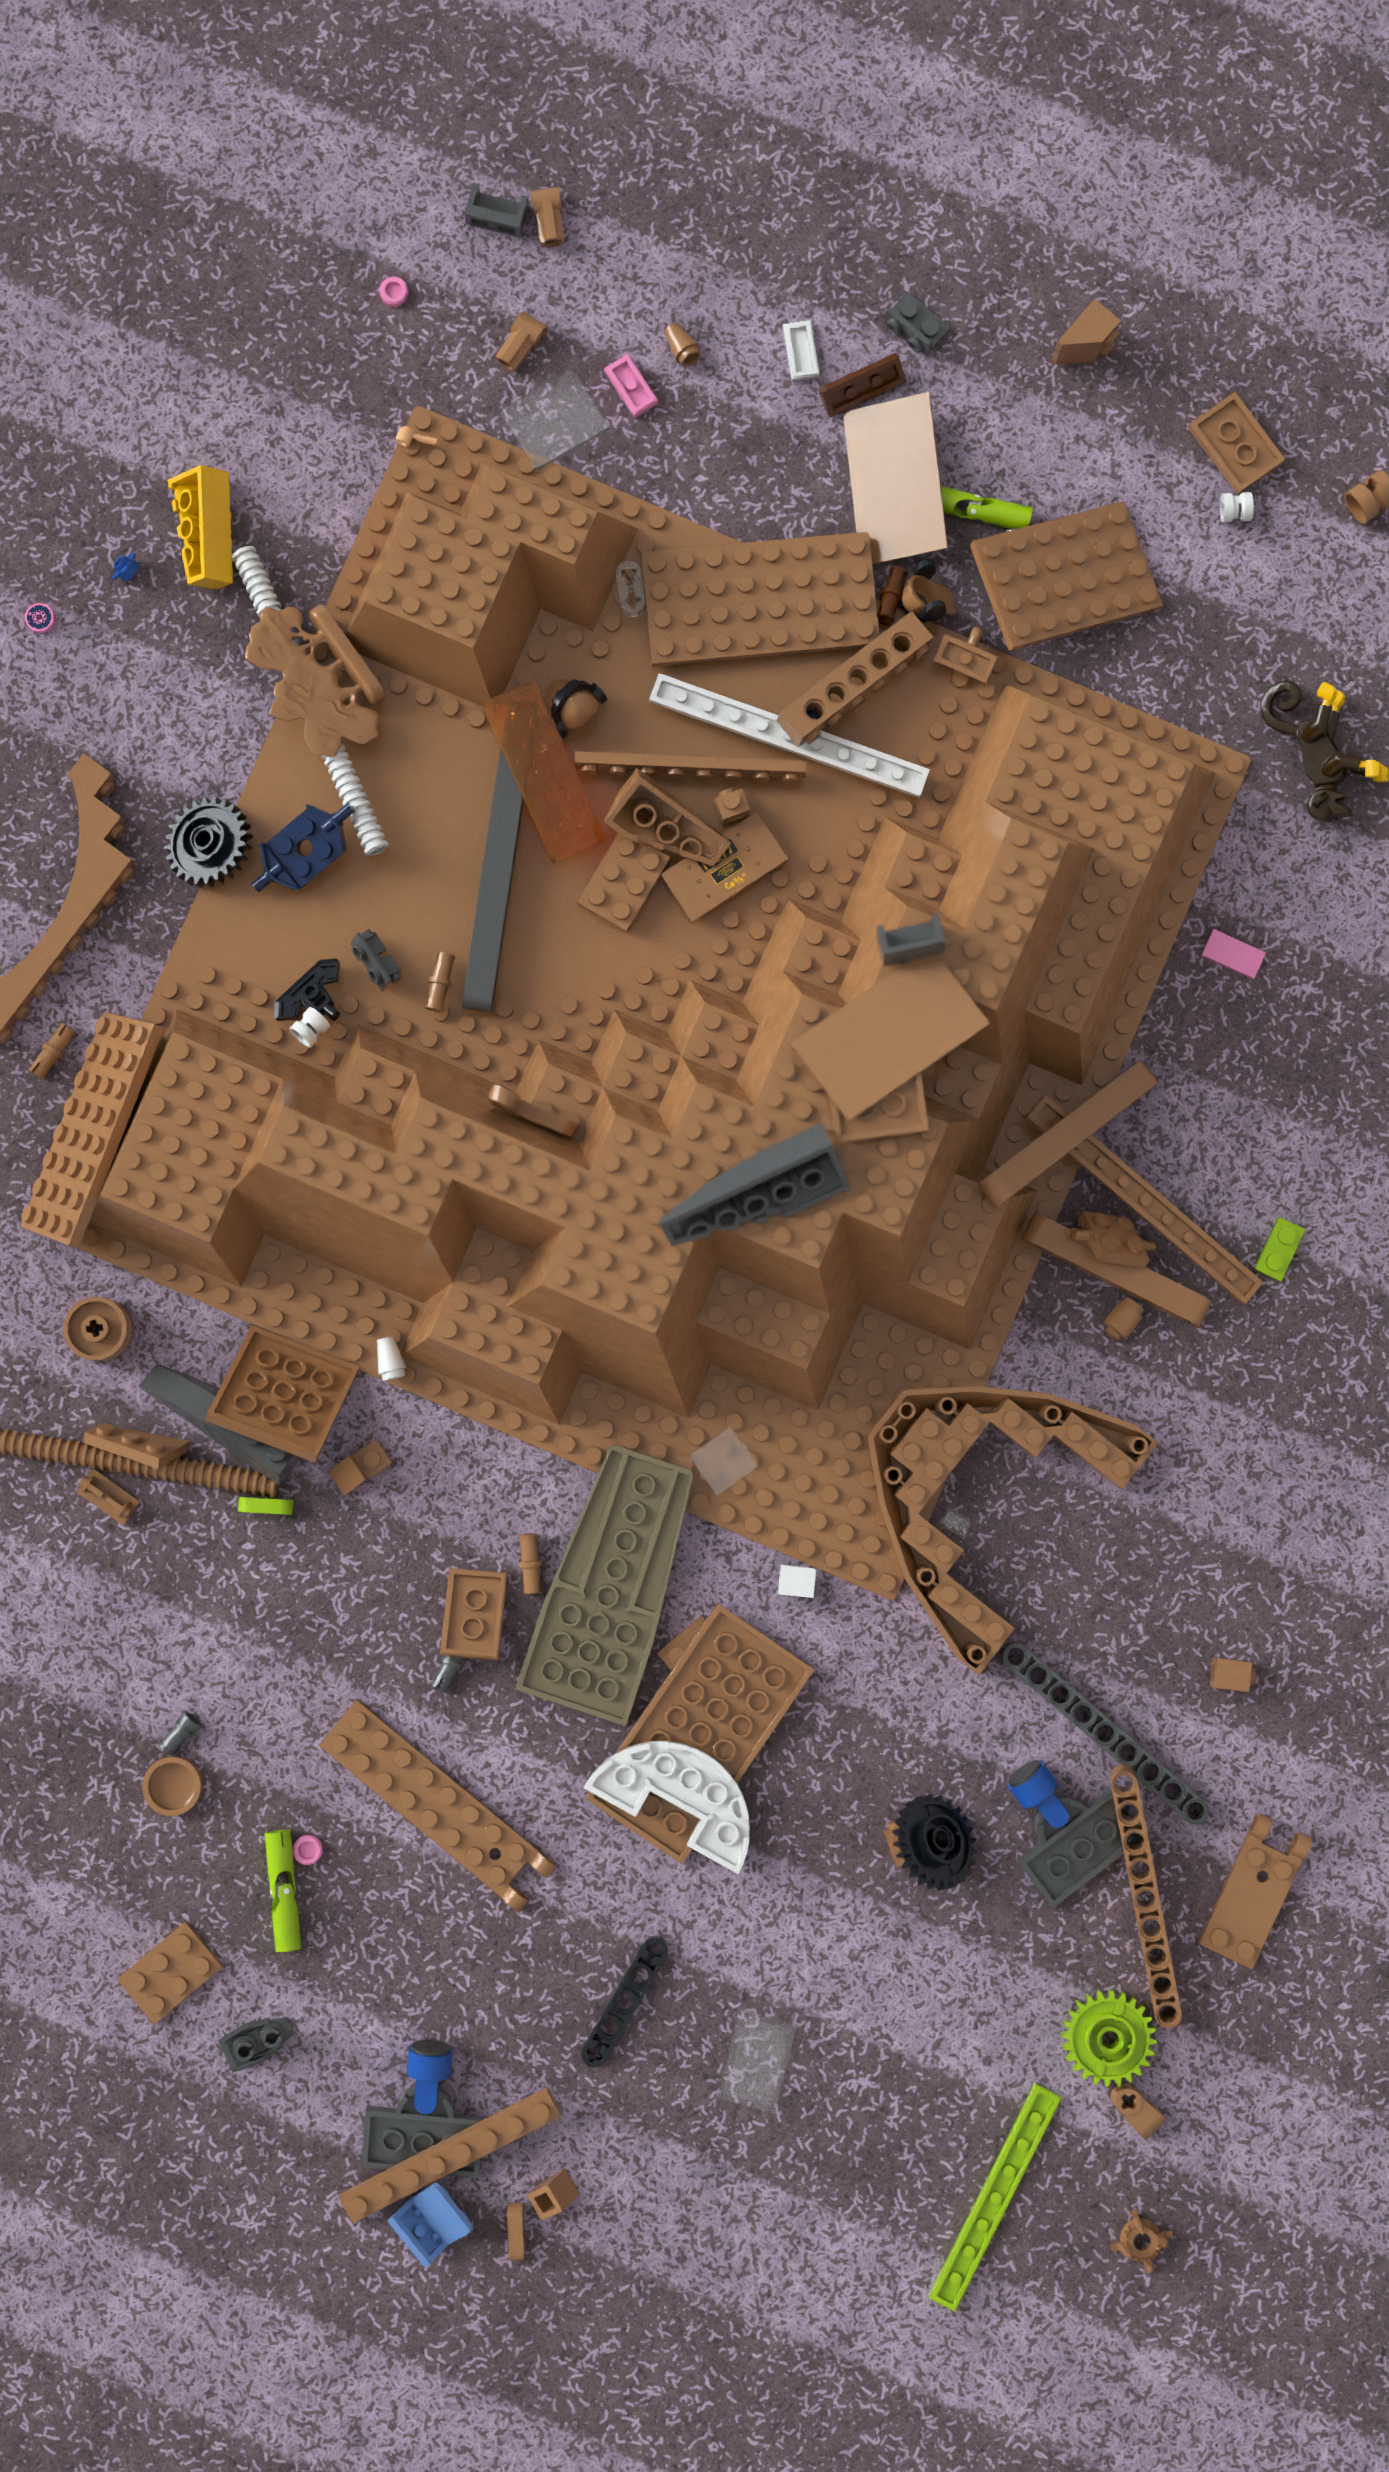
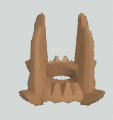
(1141, 2225)

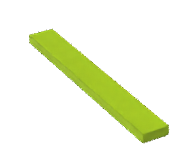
(995, 2197)

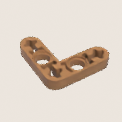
(513, 1104)

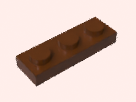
(862, 385)

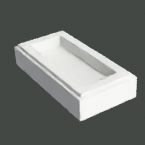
(801, 350)

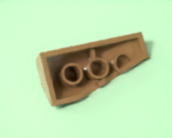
(655, 817)

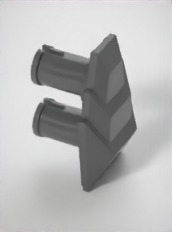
(255, 2042)

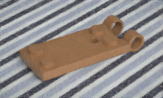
(1248, 1906)

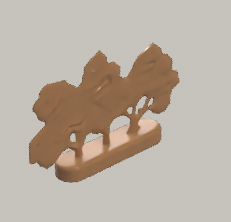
(313, 689)

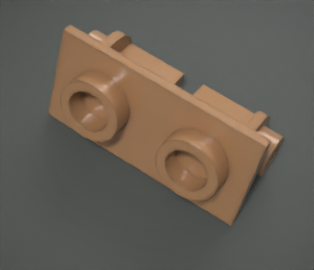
(107, 1496)

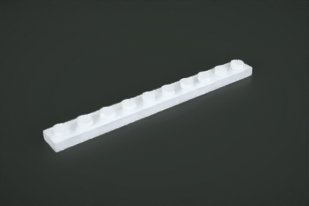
(763, 727)

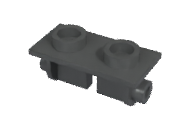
(367, 948)

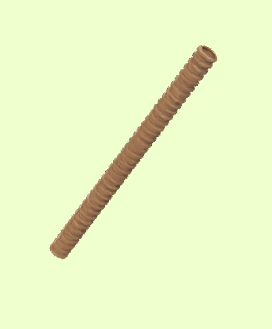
(178, 1469)

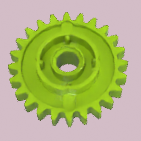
(1114, 2059)

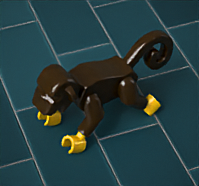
(1321, 757)

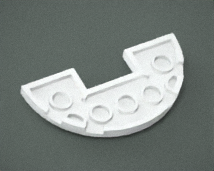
(686, 1780)

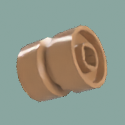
(1367, 499)

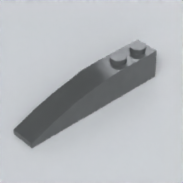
(770, 1183)
(192, 1400)

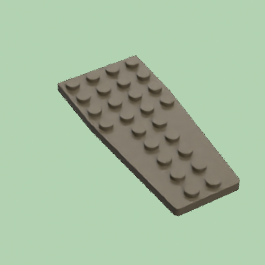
(609, 1588)

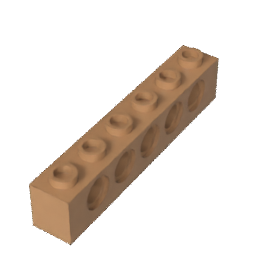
(907, 632)

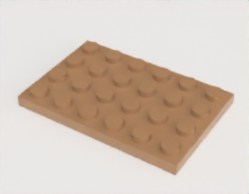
(1066, 575)

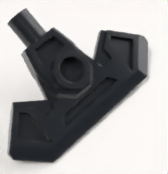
(310, 992)

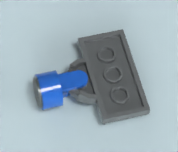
(1072, 1837)
(422, 2114)

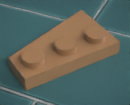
(137, 1445)

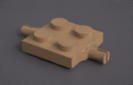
(1113, 1239)

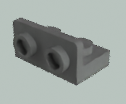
(916, 324)

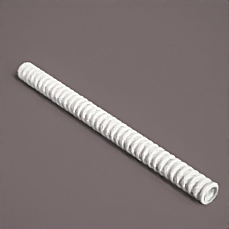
(339, 766)

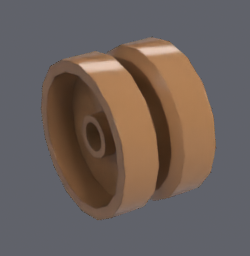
(81, 1326)

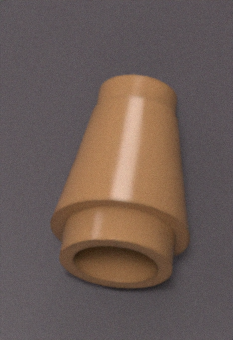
(683, 346)

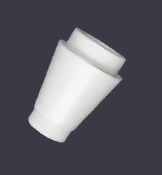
(389, 1359)

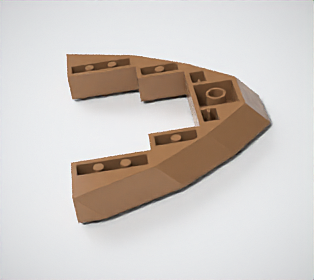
(924, 1441)

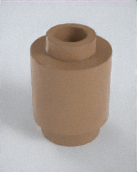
(1123, 1319)

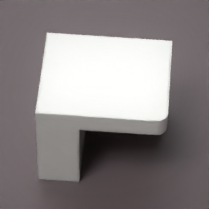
(796, 1581)

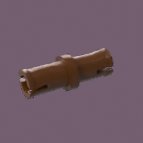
(891, 595)

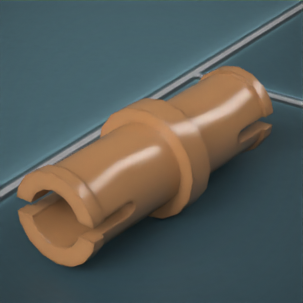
(439, 982)
(52, 1051)
(530, 1563)

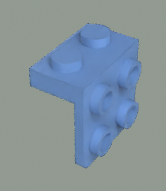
(430, 2223)

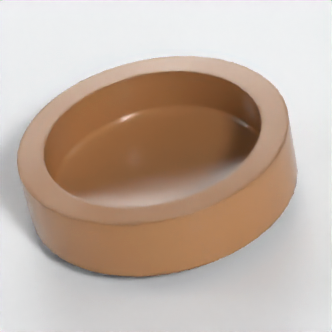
(172, 1785)

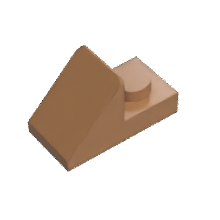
(360, 1467)

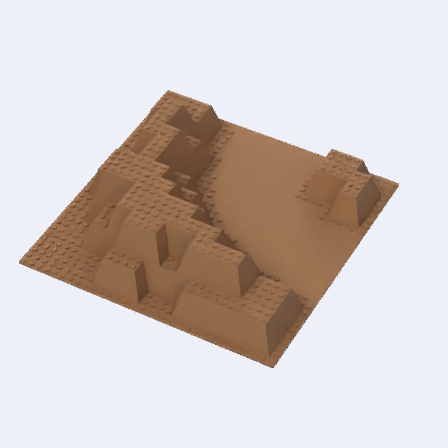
(530, 1267)

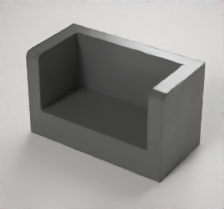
(496, 213)
(911, 941)

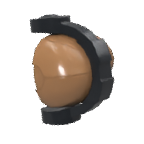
(927, 598)
(573, 703)

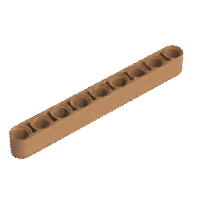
(1068, 1133)
(1145, 1909)

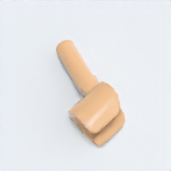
(407, 434)

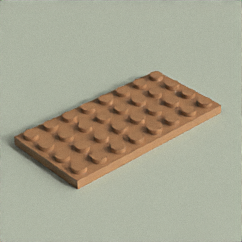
(760, 598)
(91, 1128)
(719, 1699)

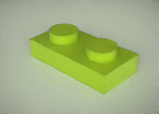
(1279, 1249)

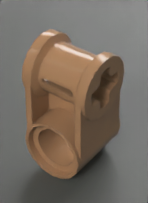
(1138, 2112)

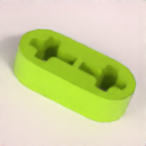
(265, 1505)

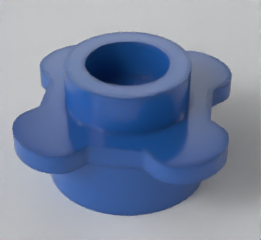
(125, 567)

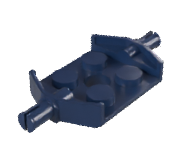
(282, 853)

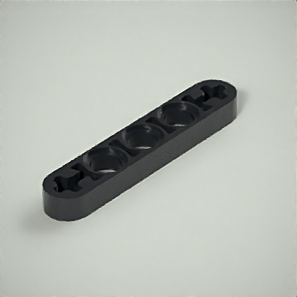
(620, 2015)

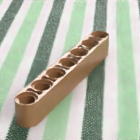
(1135, 1281)

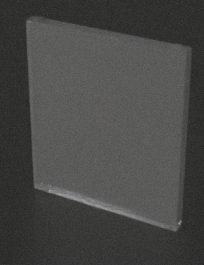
(554, 420)

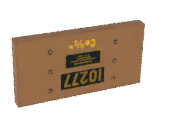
(749, 858)

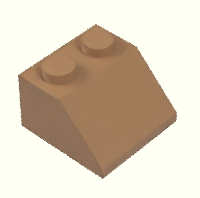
(1088, 336)

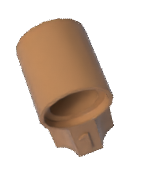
(548, 212)
(523, 338)

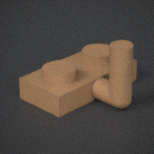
(966, 657)

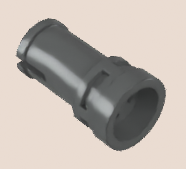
(184, 1728)

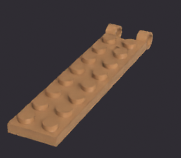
(433, 1801)

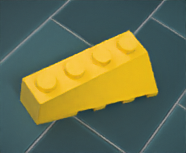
(205, 525)

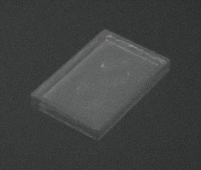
(757, 2061)

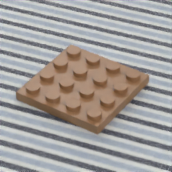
(282, 1393)

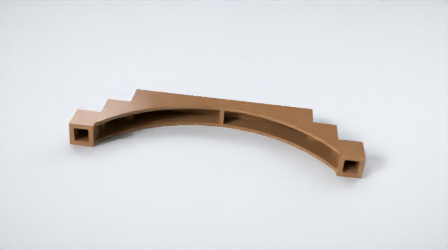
(94, 885)

